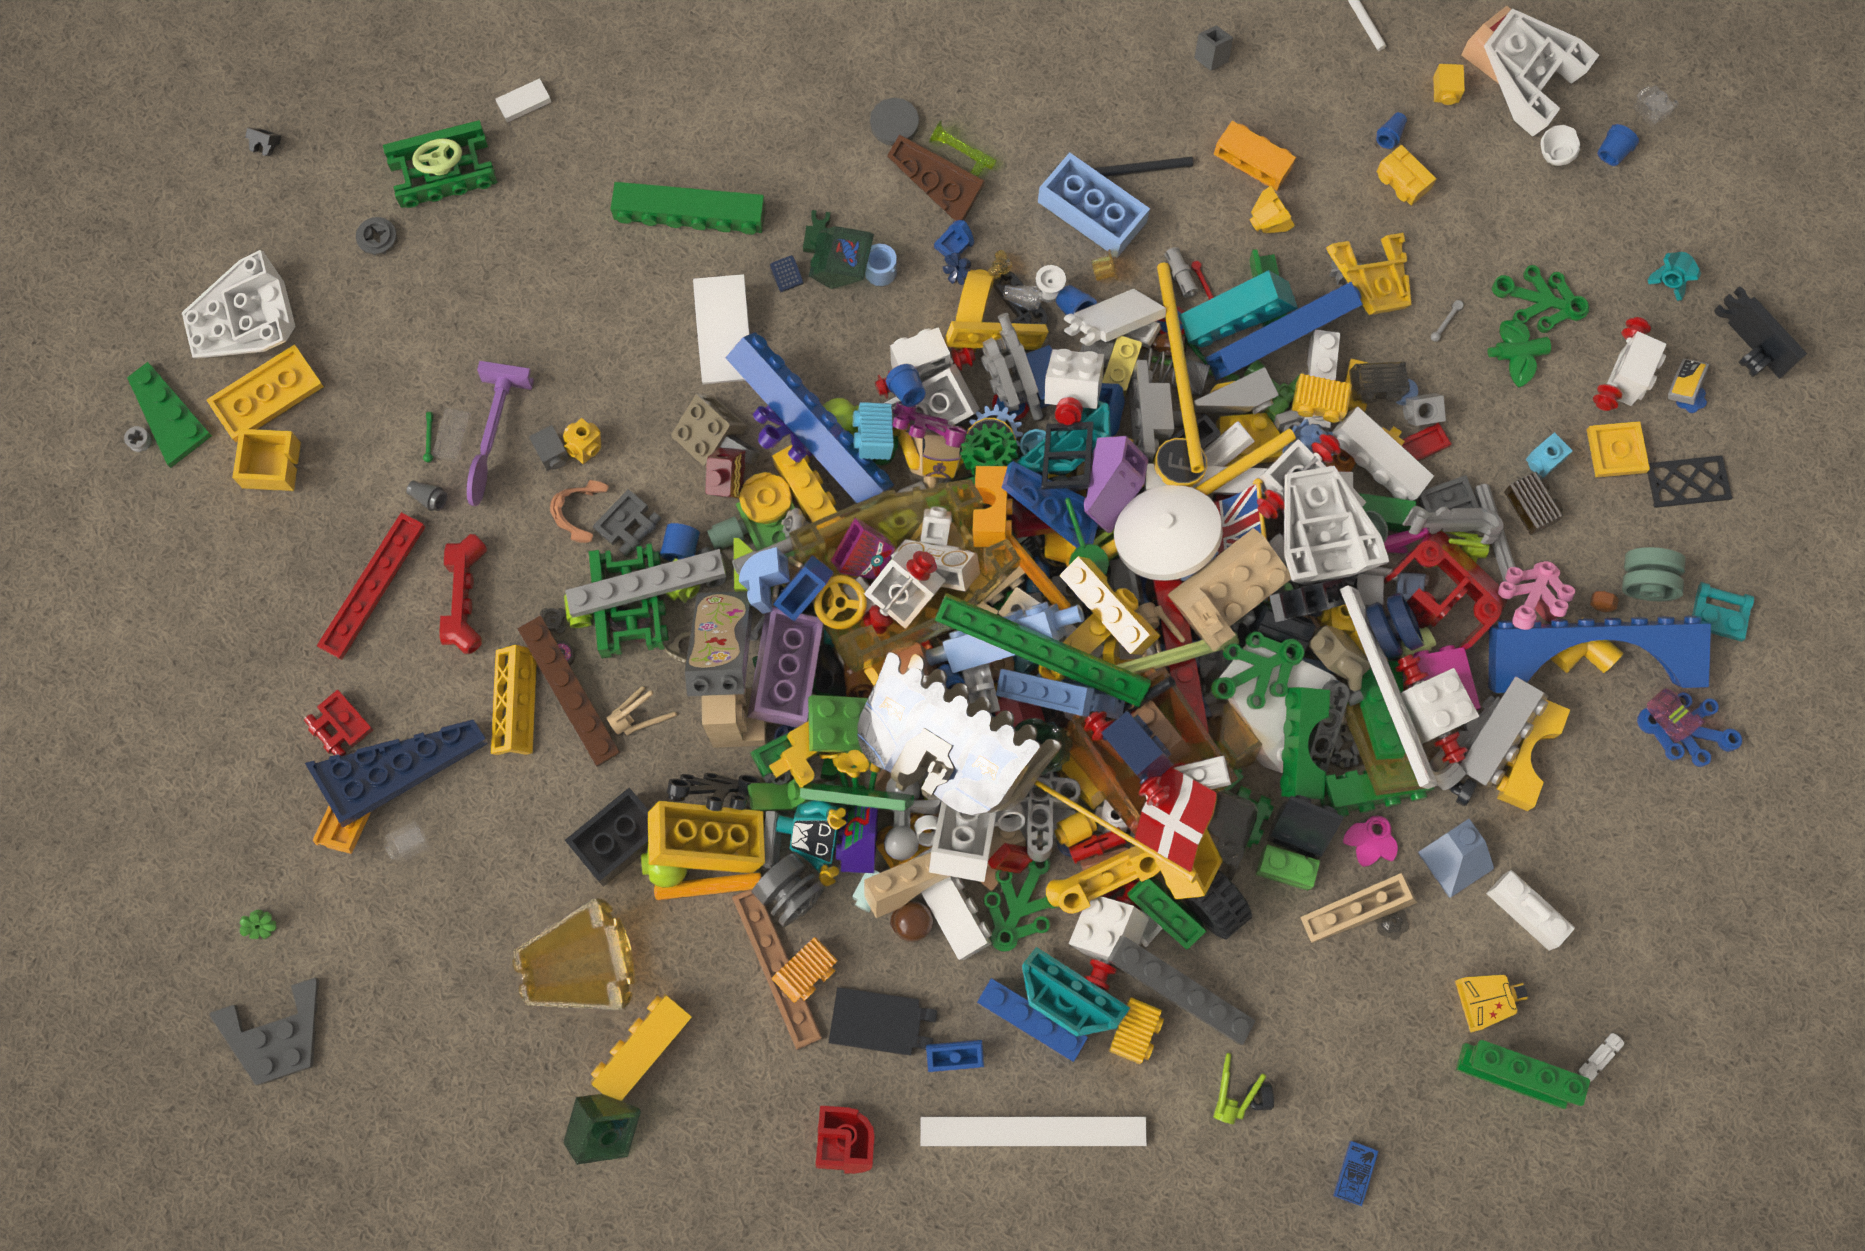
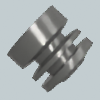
(790, 892)

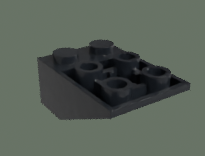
(1304, 826)

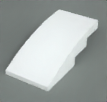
(720, 324)

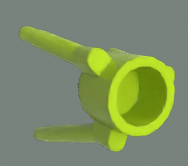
(1470, 545)
(1227, 1107)

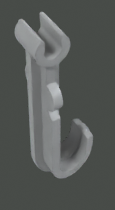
(1456, 521)
(1450, 774)

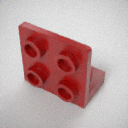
(1429, 611)

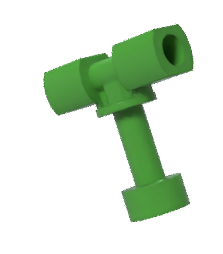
(1285, 392)

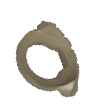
(673, 650)

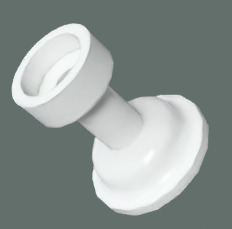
(1050, 281)

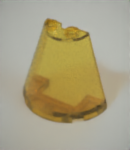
(578, 962)

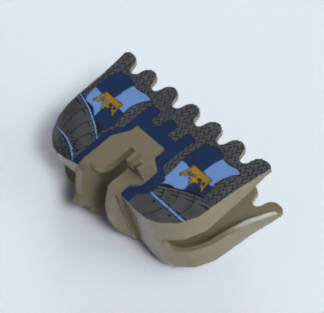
(924, 727)

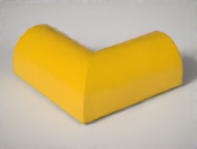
(1599, 652)

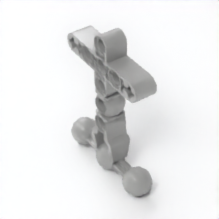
(902, 840)

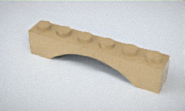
(900, 884)

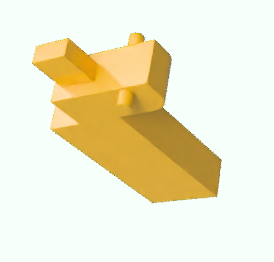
(796, 757)

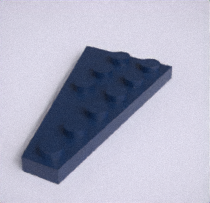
(385, 770)

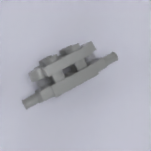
(998, 362)

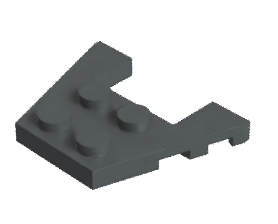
(276, 1047)

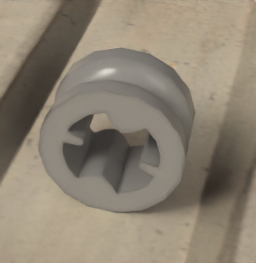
(134, 432)

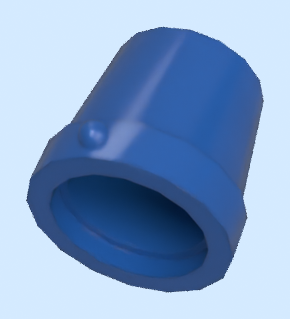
(1617, 144)
(1073, 300)
(906, 384)

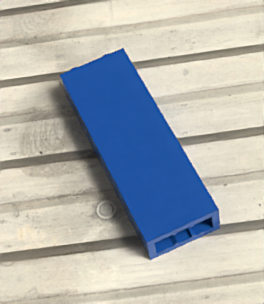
(1284, 331)

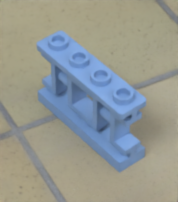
(1058, 695)

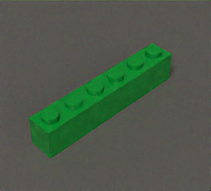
(688, 207)

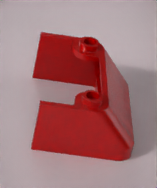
(1452, 560)

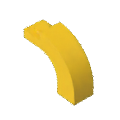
(974, 297)

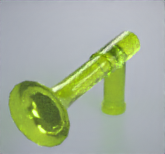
(982, 159)

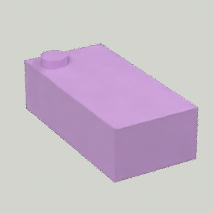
(785, 668)

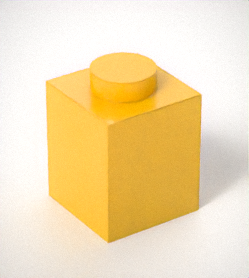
(1448, 83)

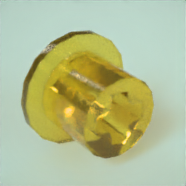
(1105, 267)

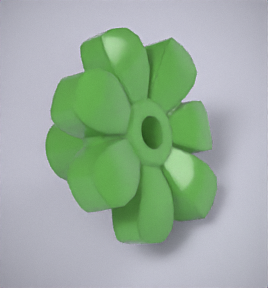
(257, 924)

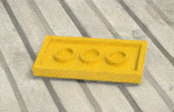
(265, 392)

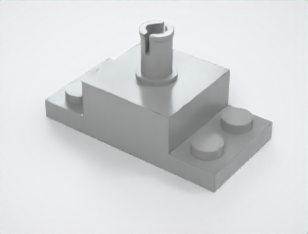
(1150, 411)

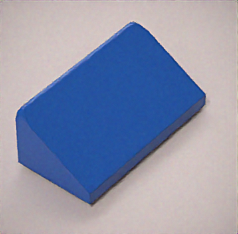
(955, 1056)

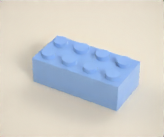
(1093, 204)

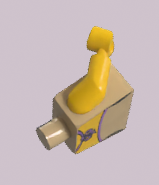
(929, 456)

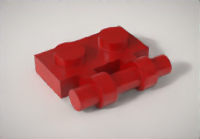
(344, 718)

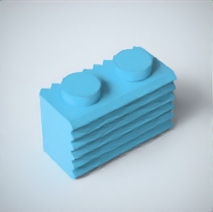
(874, 430)

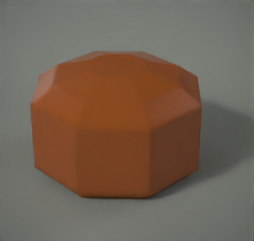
(1604, 601)

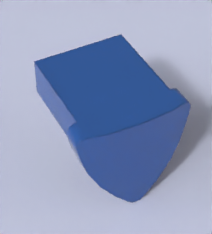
(955, 239)

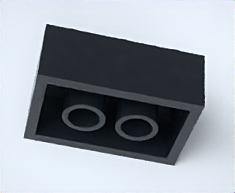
(612, 837)

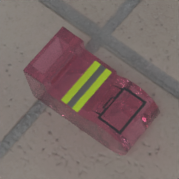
(1673, 715)

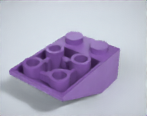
(1114, 479)

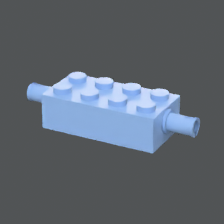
(968, 652)

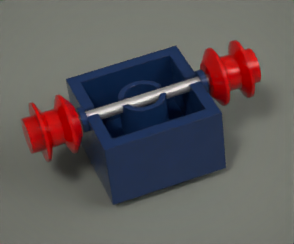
(1133, 743)

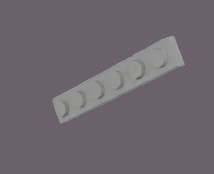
(645, 583)

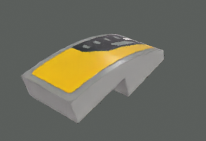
(1688, 381)

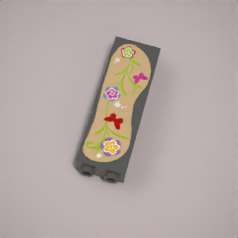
(719, 644)

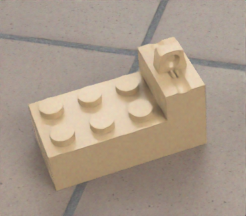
(1230, 587)
(727, 721)

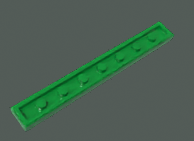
(1042, 650)

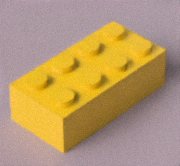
(705, 838)

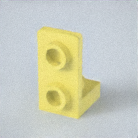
(1122, 362)

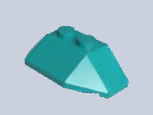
(1070, 441)
(1069, 996)

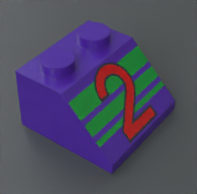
(858, 840)

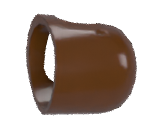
(912, 921)

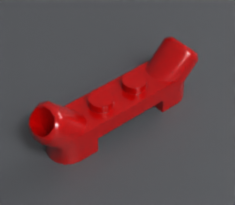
(459, 559)

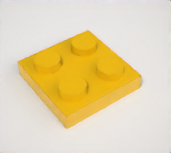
(1617, 449)

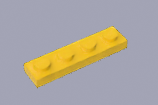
(975, 333)

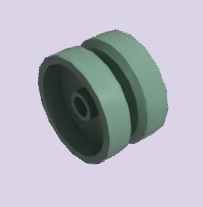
(1654, 574)

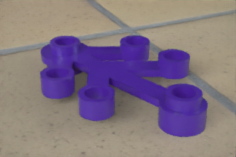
(771, 436)

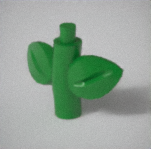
(1519, 351)

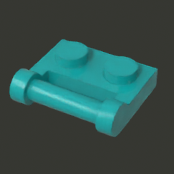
(1722, 620)

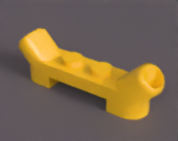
(1090, 633)
(1076, 891)

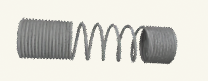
(1196, 370)

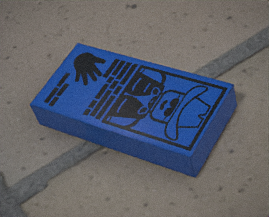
(1355, 1173)

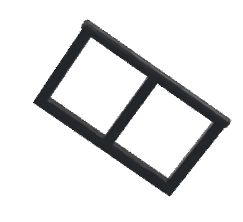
(1067, 455)

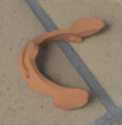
(558, 501)

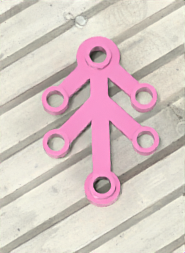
(1544, 574)

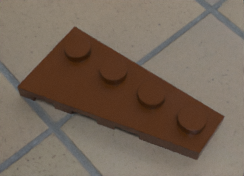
(941, 180)

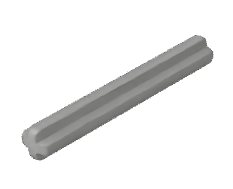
(1500, 546)

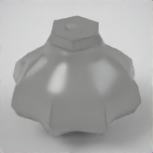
(793, 521)

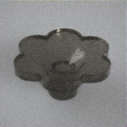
(1390, 929)

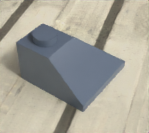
(1458, 858)

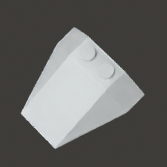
(1327, 529)

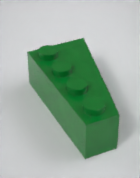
(1356, 792)

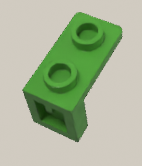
(775, 797)

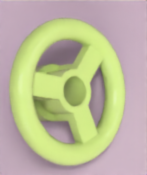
(437, 159)

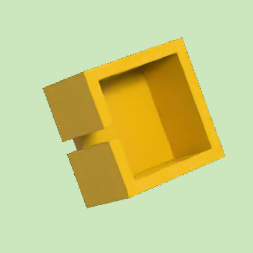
(266, 459)
(1206, 865)

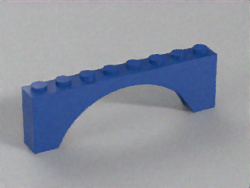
(1676, 644)

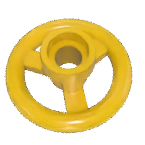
(827, 618)

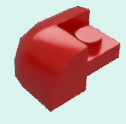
(844, 1140)

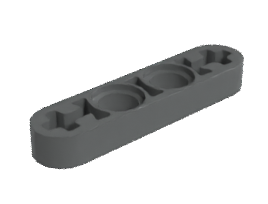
(1330, 731)

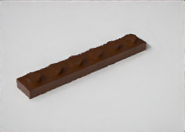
(568, 691)

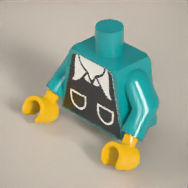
(815, 835)

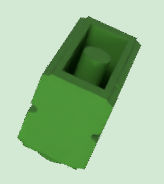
(1287, 867)

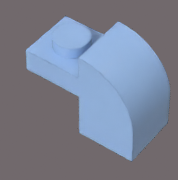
(762, 572)

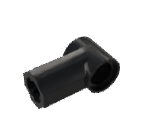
(829, 675)

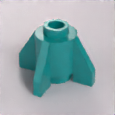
(1676, 272)

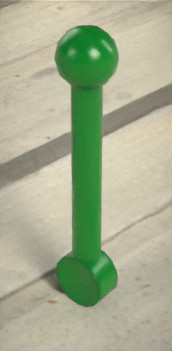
(427, 457)

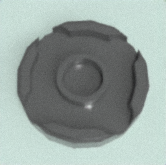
(893, 118)

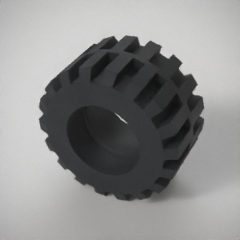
(1222, 908)

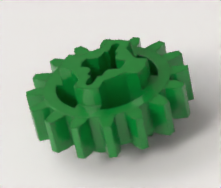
(989, 448)

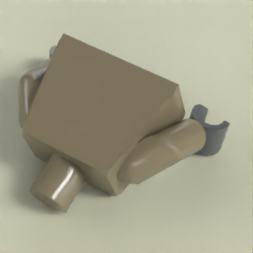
(1342, 657)

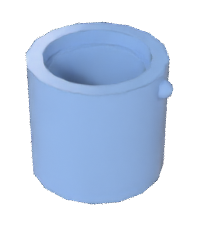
(881, 265)

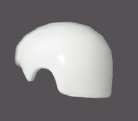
(1560, 145)

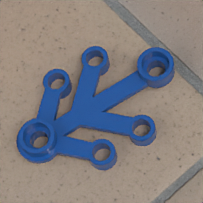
(1688, 742)

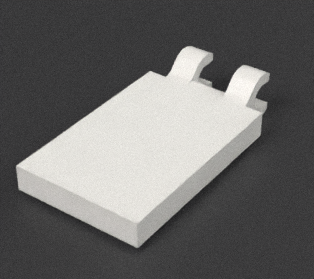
(1114, 317)

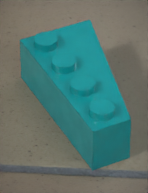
(1238, 309)

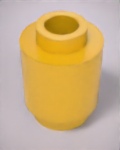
(1074, 829)

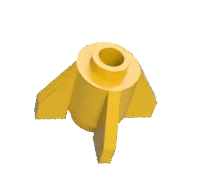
(1270, 213)

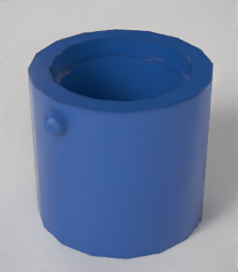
(679, 542)

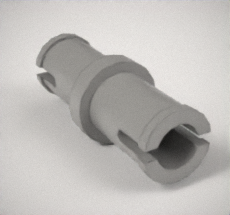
(1181, 272)

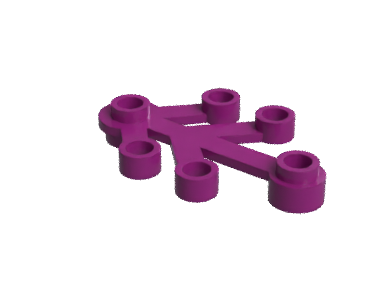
(953, 434)

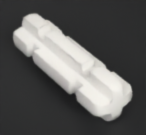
(1601, 1056)

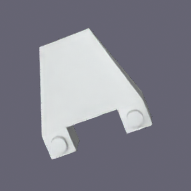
(1524, 59)
(1269, 721)

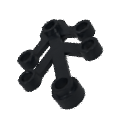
(712, 783)

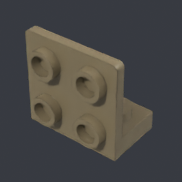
(706, 426)

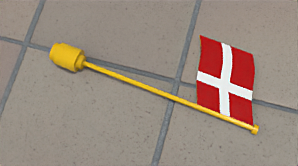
(1167, 830)

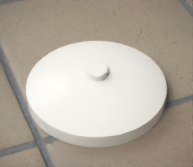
(1168, 532)

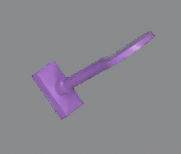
(504, 378)

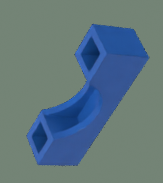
(1023, 1016)

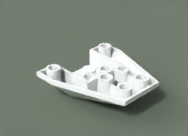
(240, 311)

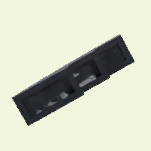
(1307, 599)

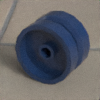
(1397, 625)

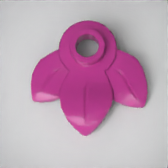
(1371, 845)

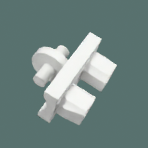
(981, 685)

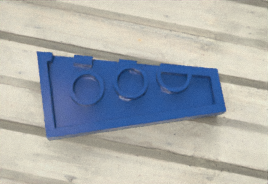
(1049, 503)

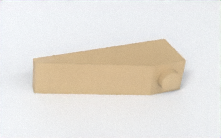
(1359, 908)

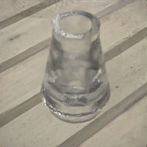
(1024, 296)

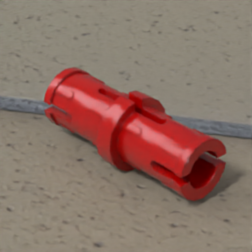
(1095, 845)

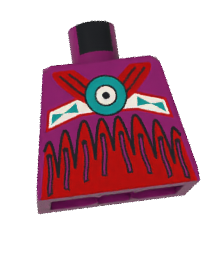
(863, 551)

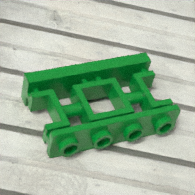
(440, 185)
(603, 634)
(1522, 1074)

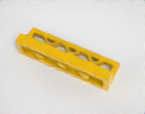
(518, 700)

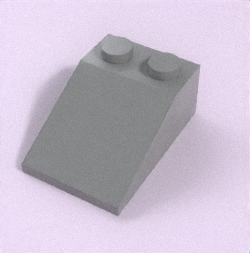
(1240, 397)

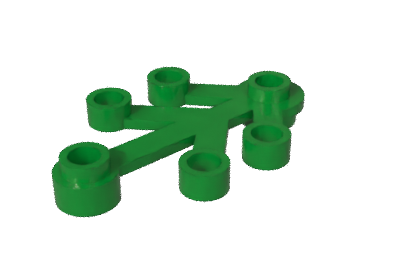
(1543, 298)
(1262, 668)
(1018, 908)

